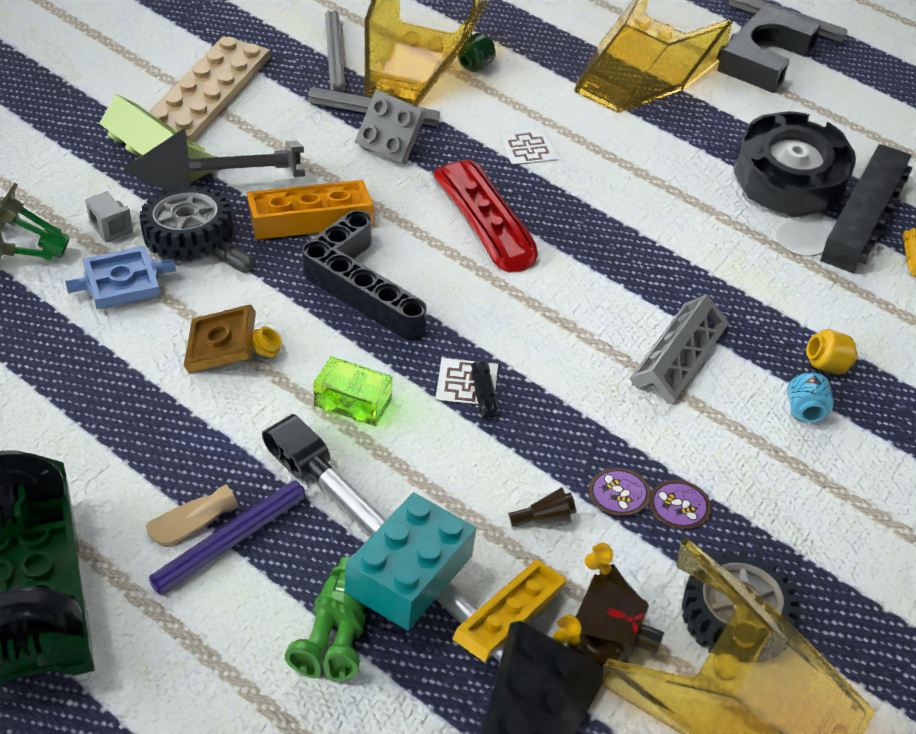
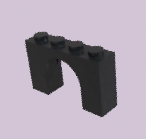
(767, 27)

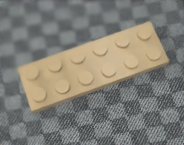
(210, 85)

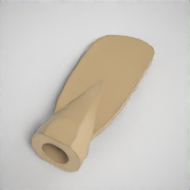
(191, 517)

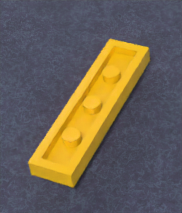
(519, 600)

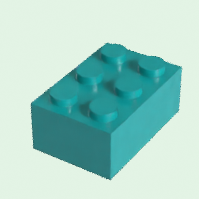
(409, 560)

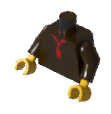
(609, 616)

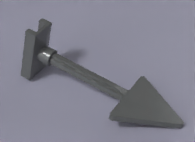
(170, 166)

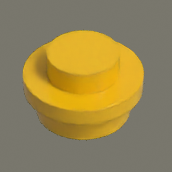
(266, 342)

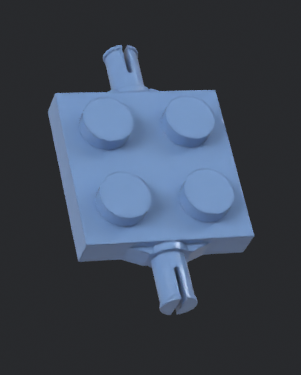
(121, 277)

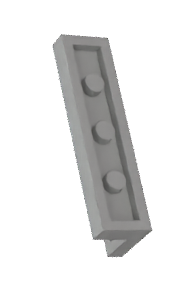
(679, 338)

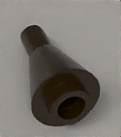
(551, 508)

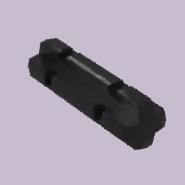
(484, 389)

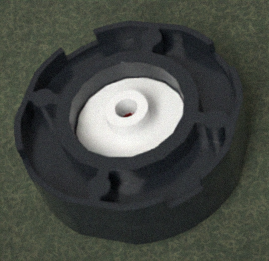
(794, 163)

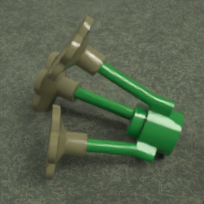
(51, 238)

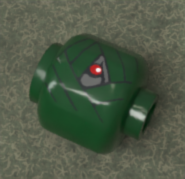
(477, 53)

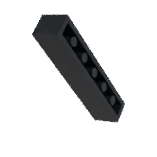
(867, 209)

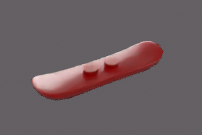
(489, 215)

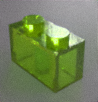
(352, 391)

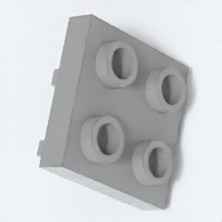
(390, 127)

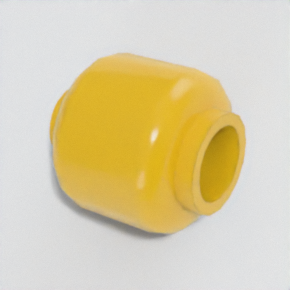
(832, 351)

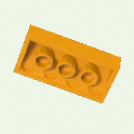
(305, 208)

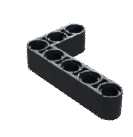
(331, 266)

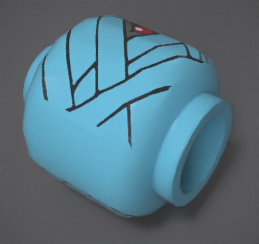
(810, 397)

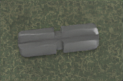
(236, 257)

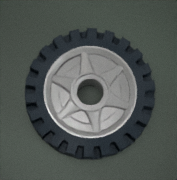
(186, 222)
(710, 611)

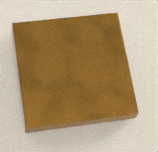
(220, 338)

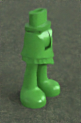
(331, 609)

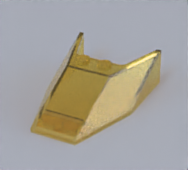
(407, 57)
(648, 59)
(754, 680)

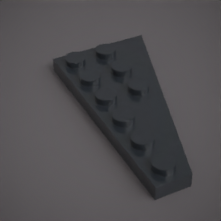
(540, 685)

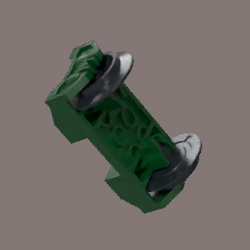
(40, 575)

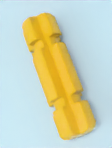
(909, 238)

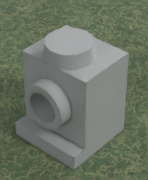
(108, 216)

